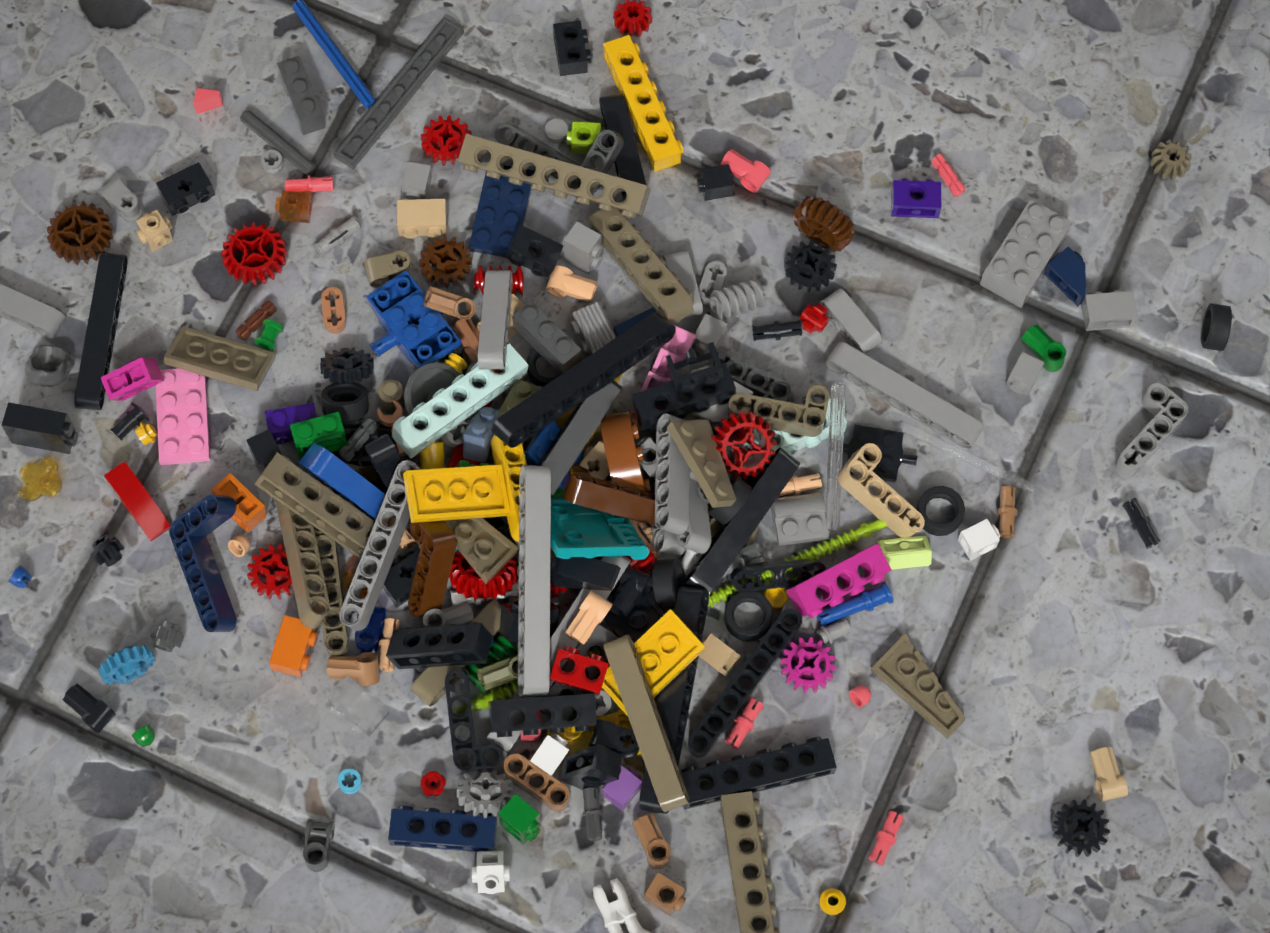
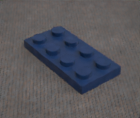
(499, 214)

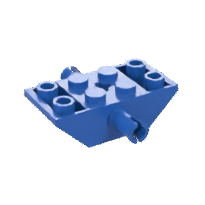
(409, 325)

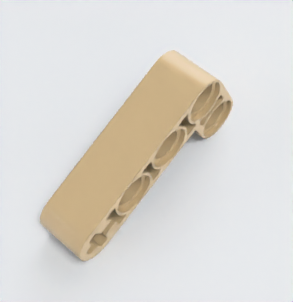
(882, 495)

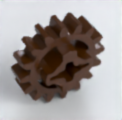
(448, 266)

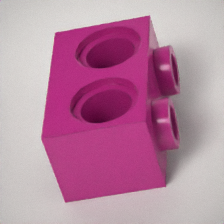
(132, 379)

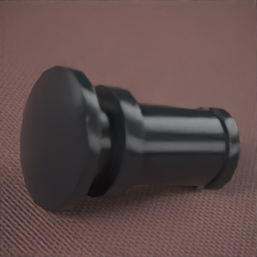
(130, 421)

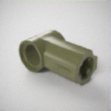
(497, 673)

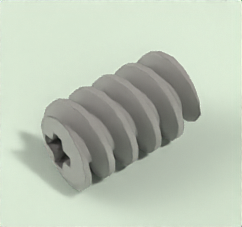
(736, 299)

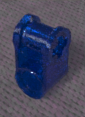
(372, 631)

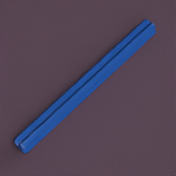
(334, 53)

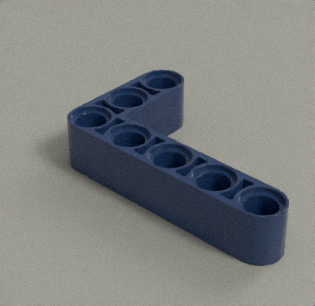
(198, 562)

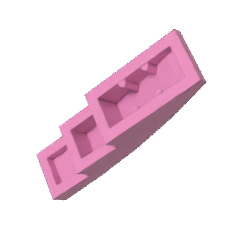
(676, 348)

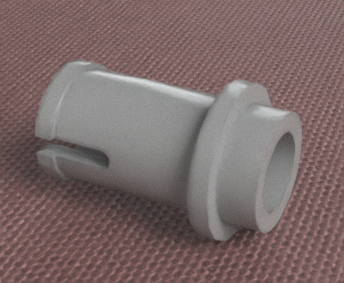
(833, 631)

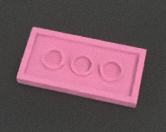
(182, 417)

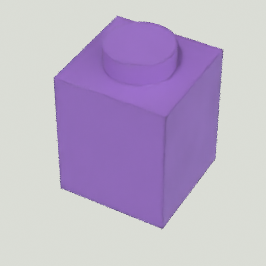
(623, 790)

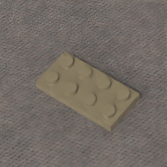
(219, 358)

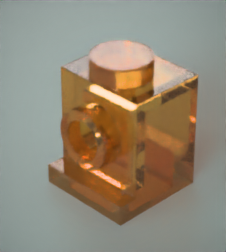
(301, 207)

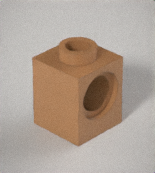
(663, 883)

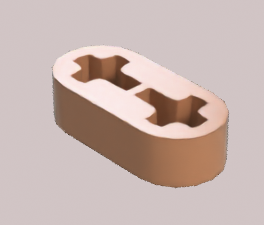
(339, 310)

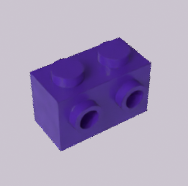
(280, 420)

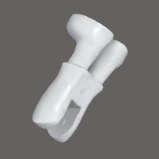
(619, 911)

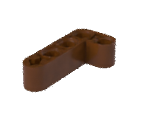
(607, 496)
(432, 566)

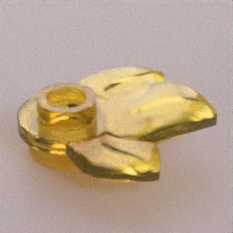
(37, 480)

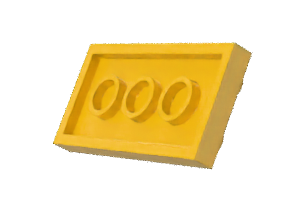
(456, 493)
(663, 654)

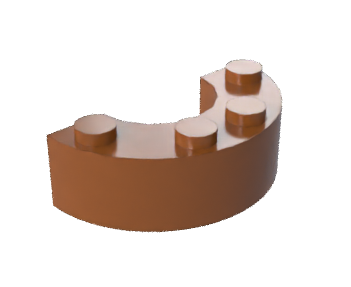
(621, 451)

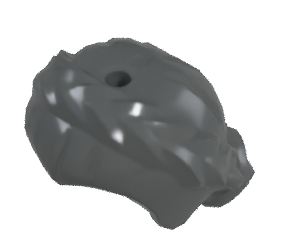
(48, 365)

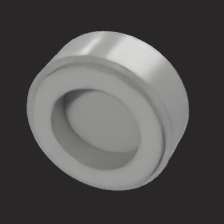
(556, 130)

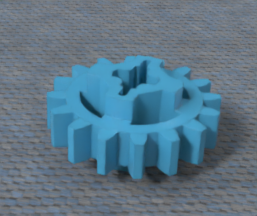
(126, 664)

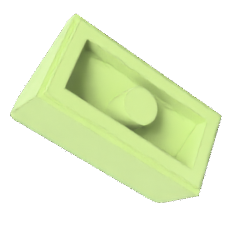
(907, 552)

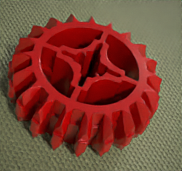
(254, 242)
(740, 464)
(470, 584)

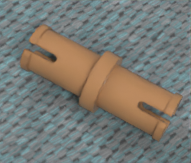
(1007, 511)

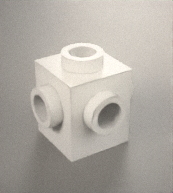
(490, 872)

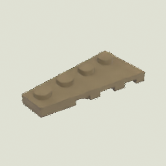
(703, 459)

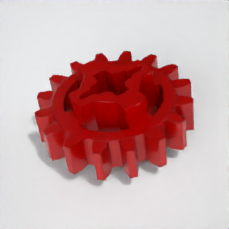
(437, 135)
(263, 568)

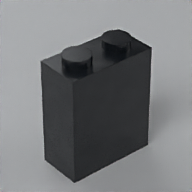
(39, 428)

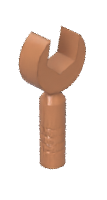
(389, 420)

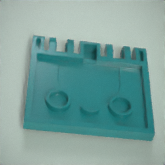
(592, 533)

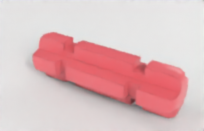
(948, 175)

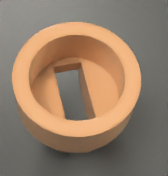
(236, 543)

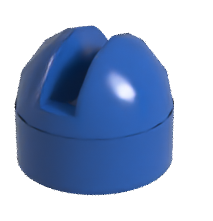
(18, 577)

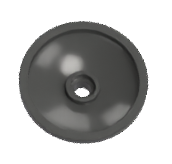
(425, 383)

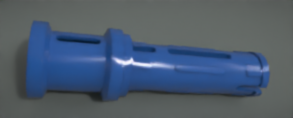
(866, 601)

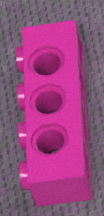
(804, 594)

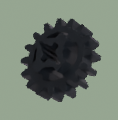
(815, 258)
(347, 365)
(1085, 836)

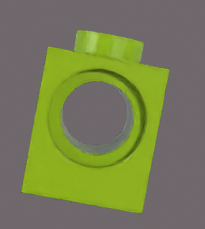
(582, 129)

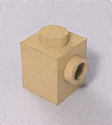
(719, 655)

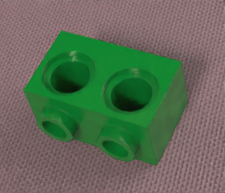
(520, 819)

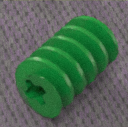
(497, 653)

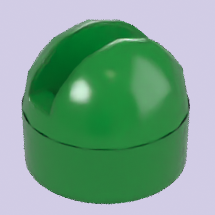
(144, 736)

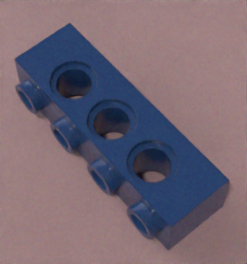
(428, 837)

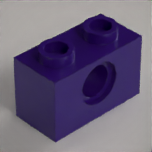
(906, 206)

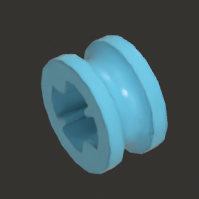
(357, 783)

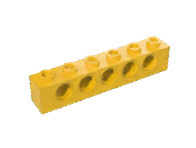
(659, 154)

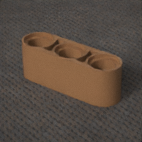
(531, 771)

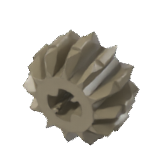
(1171, 160)

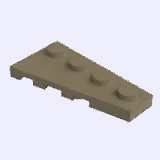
(482, 546)
(912, 680)

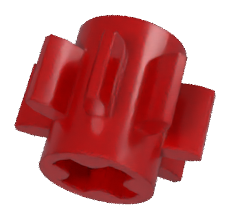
(814, 318)

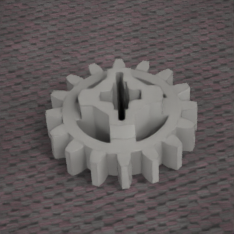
(484, 792)

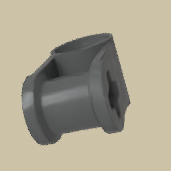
(318, 839)

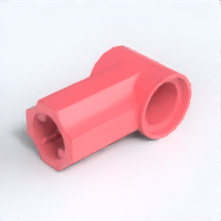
(751, 174)

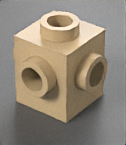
(154, 230)

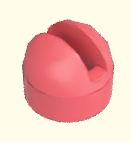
(860, 695)

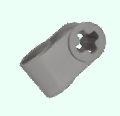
(120, 198)

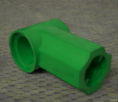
(1044, 346)

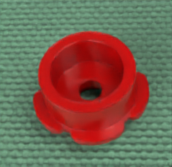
(430, 777)

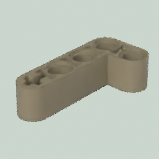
(779, 408)

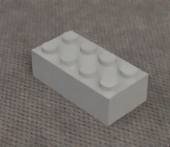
(1025, 253)

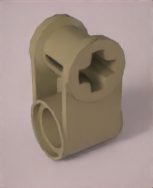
(385, 267)

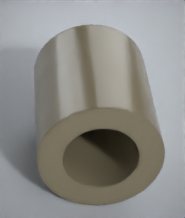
(389, 391)

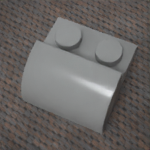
(799, 519)

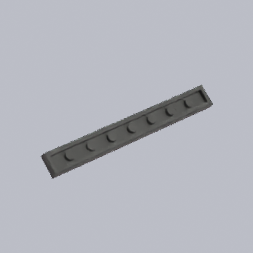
(398, 93)

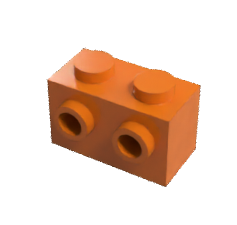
(293, 647)

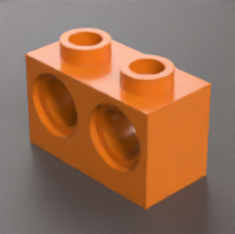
(248, 508)

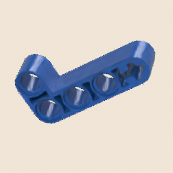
(343, 479)

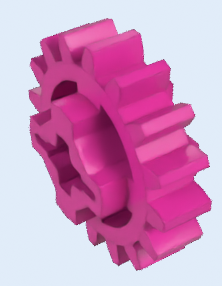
(816, 657)

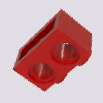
(577, 677)

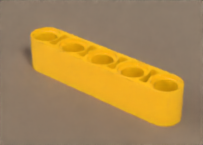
(511, 471)

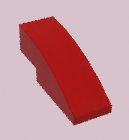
(137, 501)

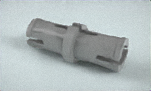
(336, 236)

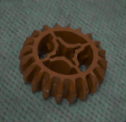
(823, 223)
(66, 230)

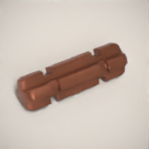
(255, 320)

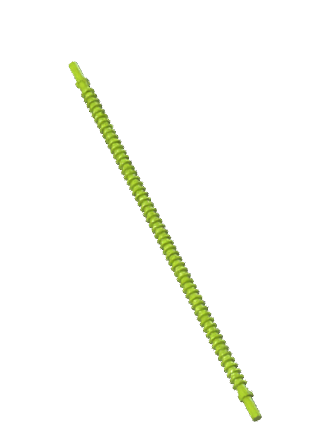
(863, 531)

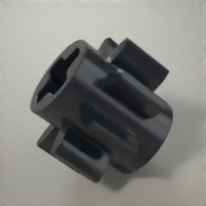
(107, 550)

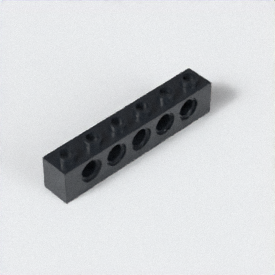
(815, 747)

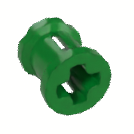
(269, 334)

